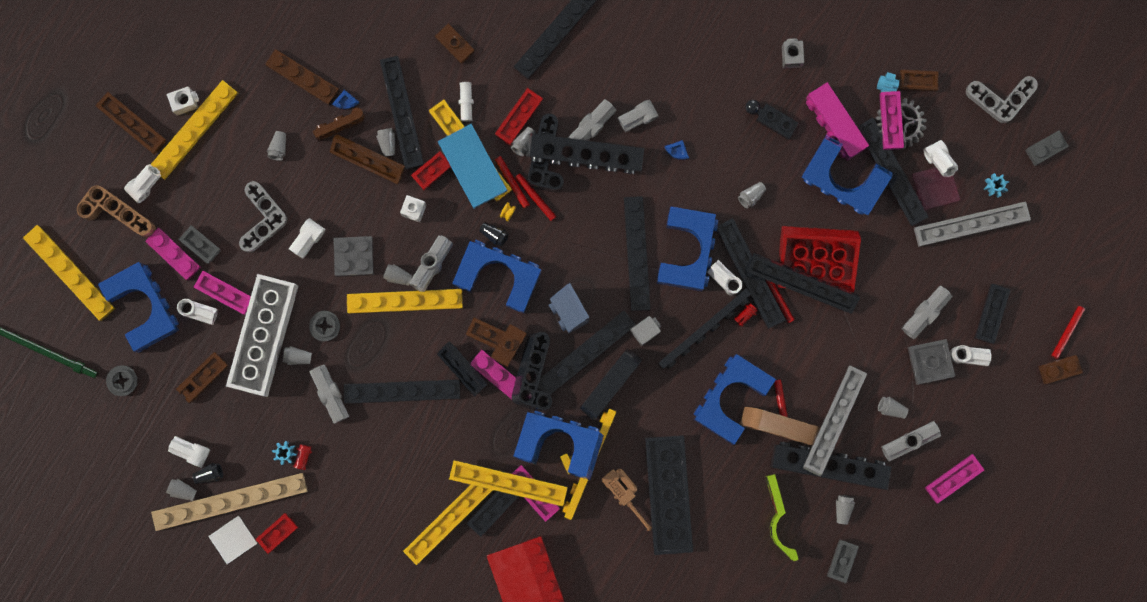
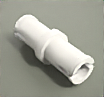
(466, 101)

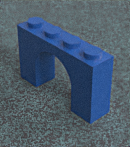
(862, 197)
(702, 227)
(478, 257)
(160, 323)
(737, 371)
(538, 428)

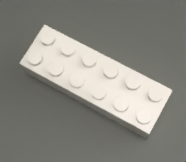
(262, 335)

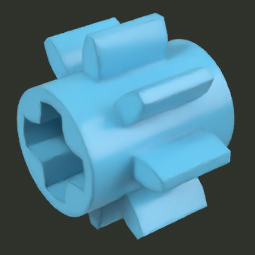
(888, 83)
(1001, 185)
(290, 454)

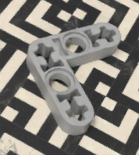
(1000, 105)
(268, 214)

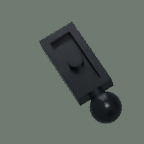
(772, 118)

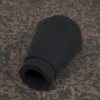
(495, 234)
(208, 474)

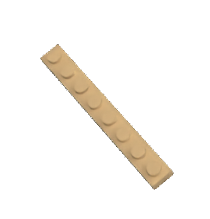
(229, 501)

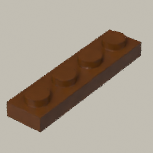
(302, 77)
(131, 123)
(367, 159)

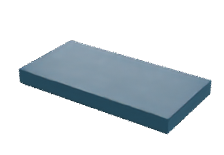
(472, 166)

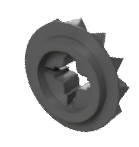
(318, 319)
(114, 375)

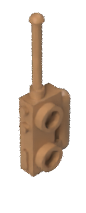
(624, 496)

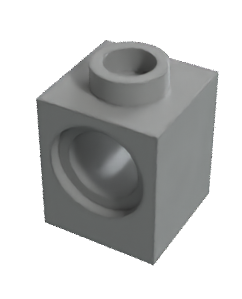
(788, 60)
(646, 330)

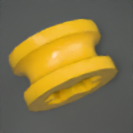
(507, 211)

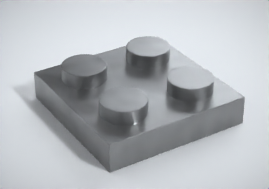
(353, 256)
(931, 361)

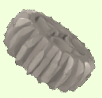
(915, 120)

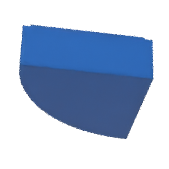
(345, 101)
(677, 150)

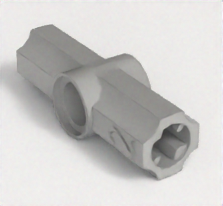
(594, 122)
(426, 273)
(927, 312)
(329, 394)
(921, 435)

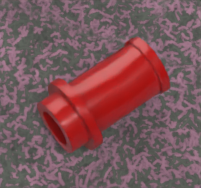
(745, 314)
(302, 456)

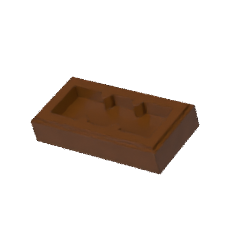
(454, 43)
(918, 80)
(508, 345)

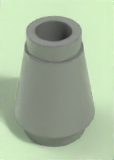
(386, 141)
(520, 144)
(277, 147)
(751, 195)
(397, 275)
(296, 356)
(890, 407)
(181, 490)
(844, 508)

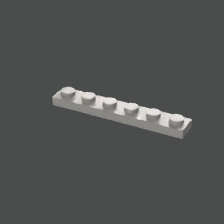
(972, 224)
(834, 421)

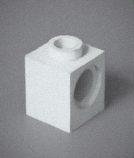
(175, 100)
(413, 208)

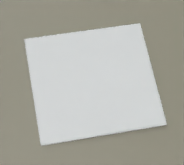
(232, 539)

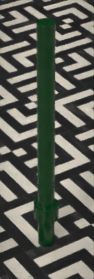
(77, 367)

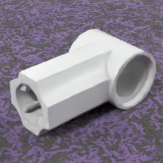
(939, 156)
(139, 187)
(309, 234)
(724, 277)
(198, 312)
(972, 355)
(193, 453)

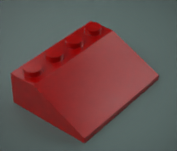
(822, 253)
(525, 573)

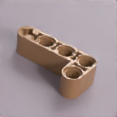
(120, 213)
(779, 425)

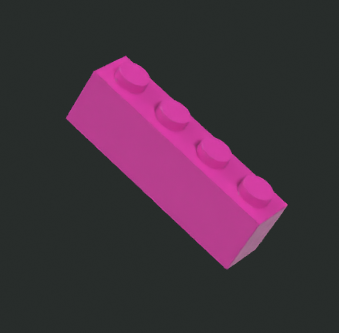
(836, 121)

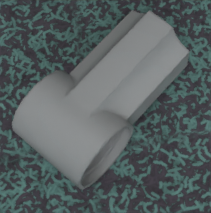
(641, 114)

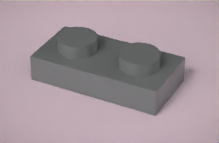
(1046, 148)
(199, 244)
(842, 561)

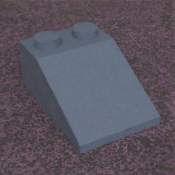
(569, 309)

